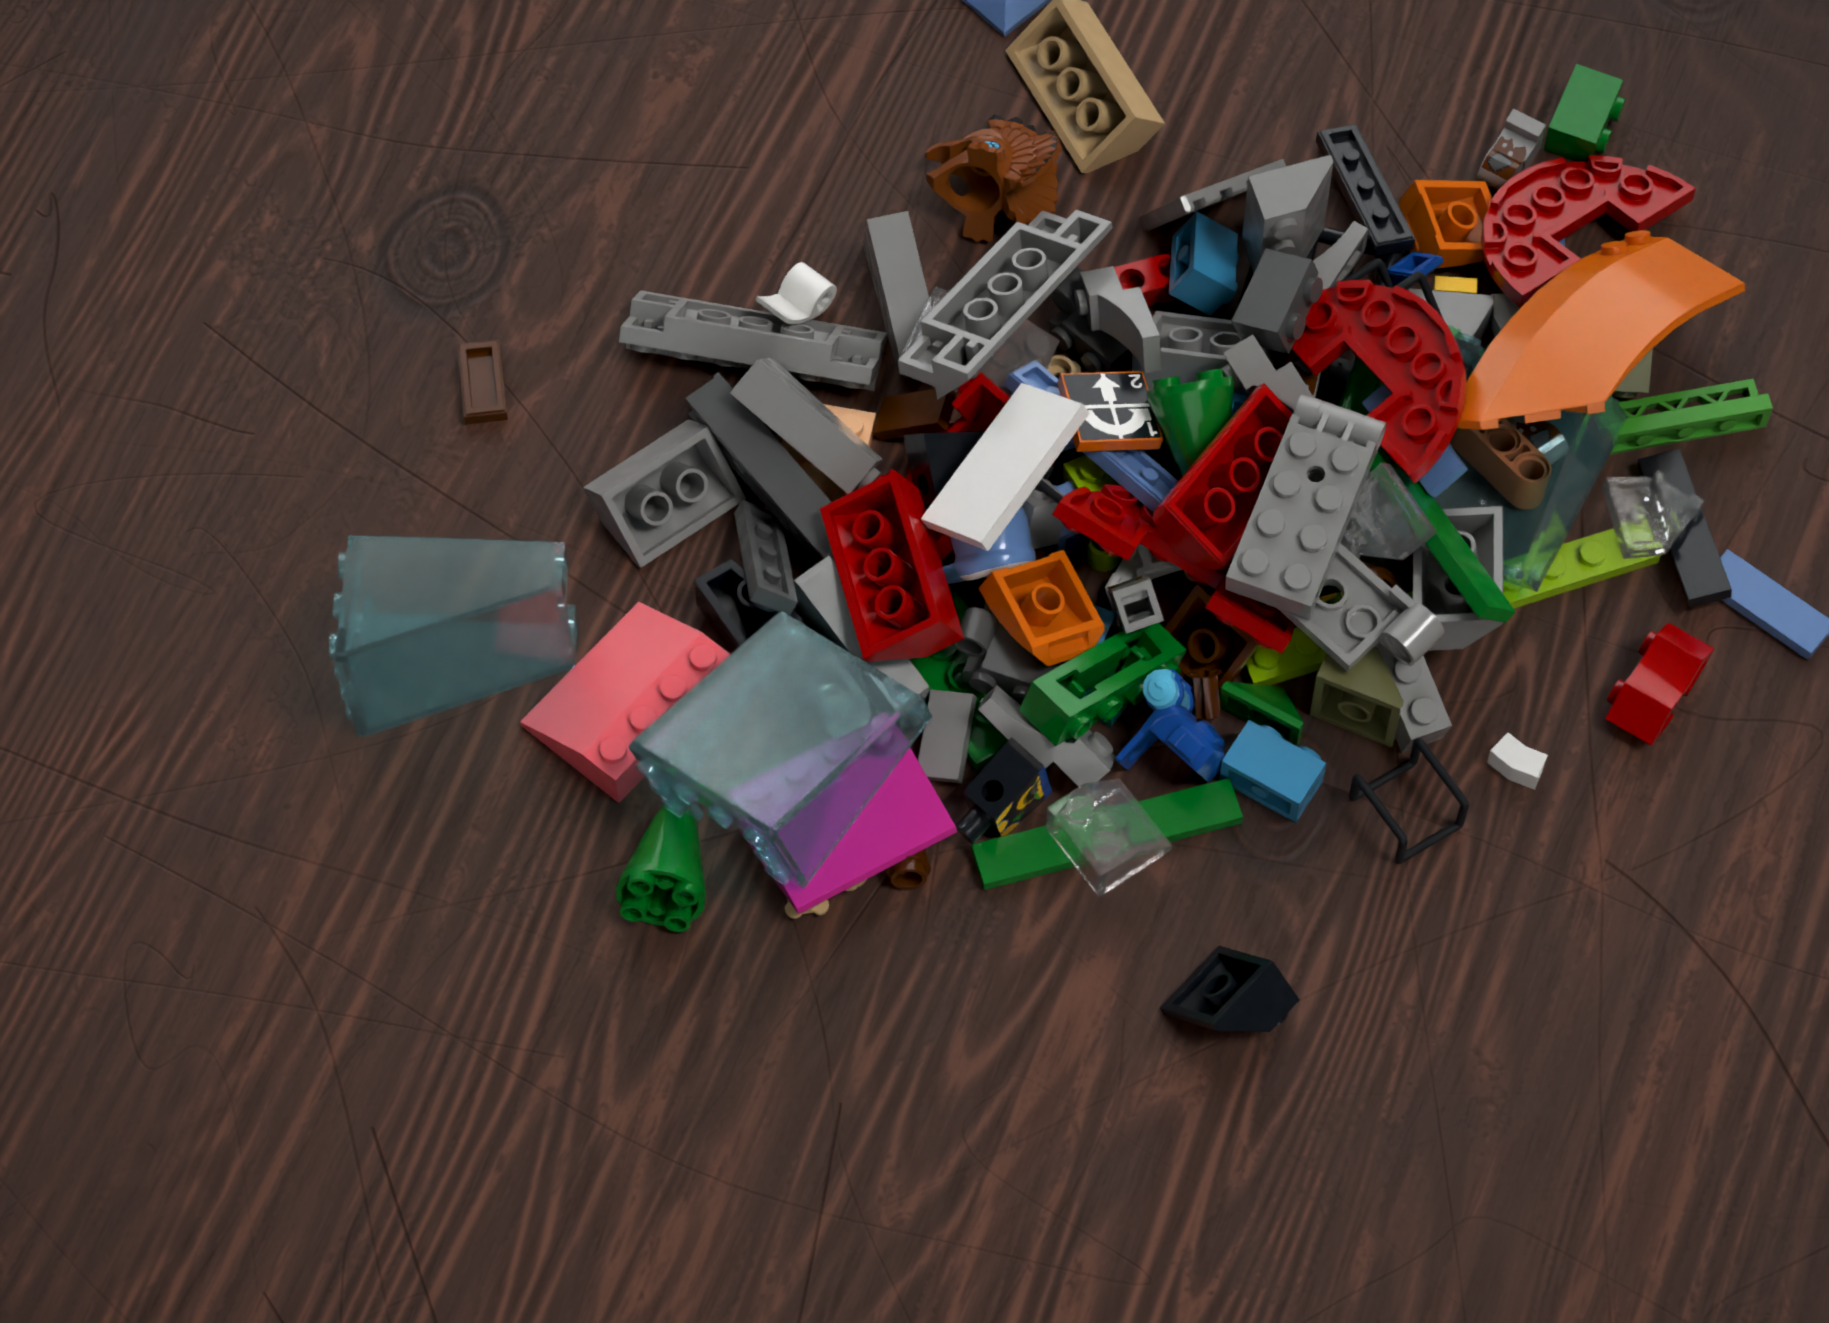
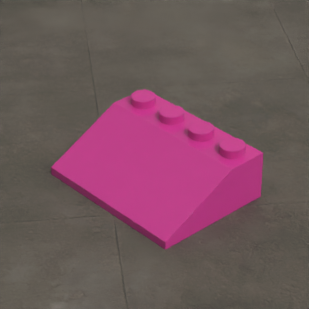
(893, 825)

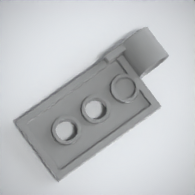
(1368, 615)

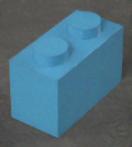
(1203, 264)
(1273, 770)

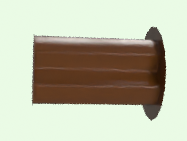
(1206, 693)

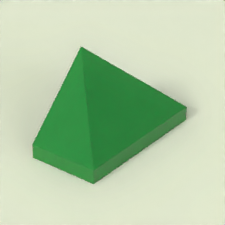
(1264, 707)

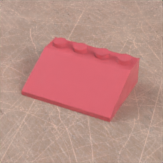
(619, 693)

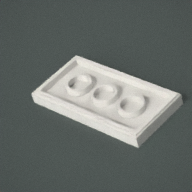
(1005, 466)

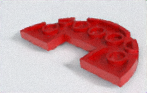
(1559, 198)
(1407, 351)
(1123, 522)

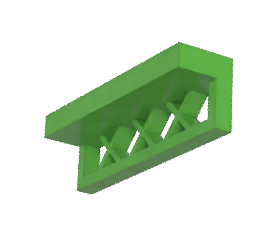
(1693, 422)

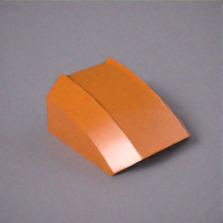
(1447, 218)
(1044, 608)

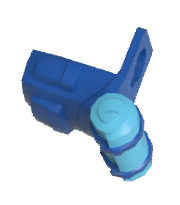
(1175, 726)

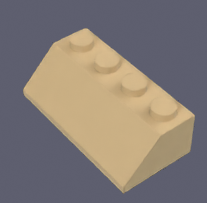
(1084, 85)

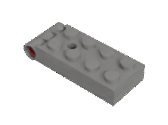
(1301, 521)

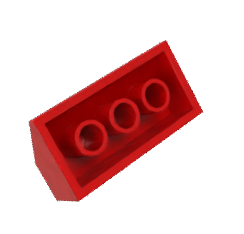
(891, 571)

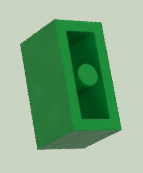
(1584, 115)

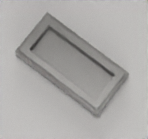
(947, 735)

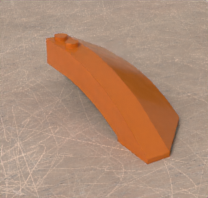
(1590, 330)

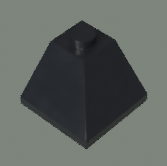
(1233, 994)

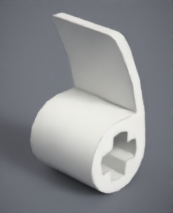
(801, 295)

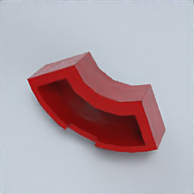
(1665, 673)

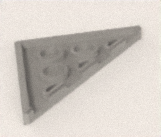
(1202, 198)

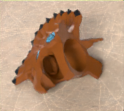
(1004, 170)

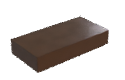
(482, 382)
(913, 414)

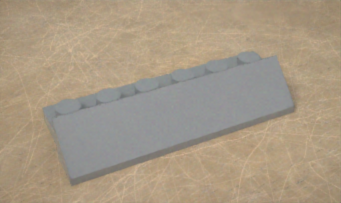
(998, 297)
(742, 335)

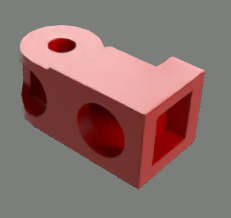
(1150, 275)

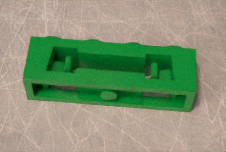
(1058, 707)

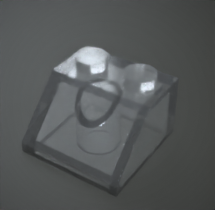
(1105, 833)

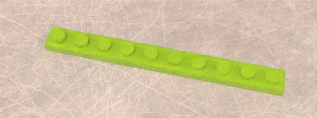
(1575, 566)

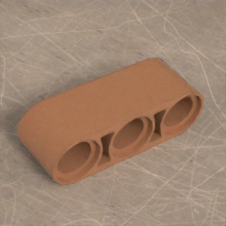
(1506, 462)

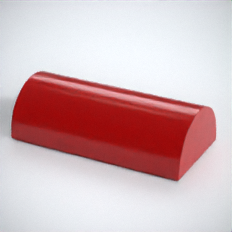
(1217, 494)

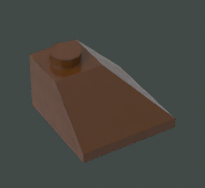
(1208, 639)

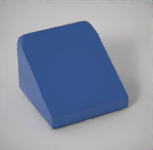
(1414, 263)

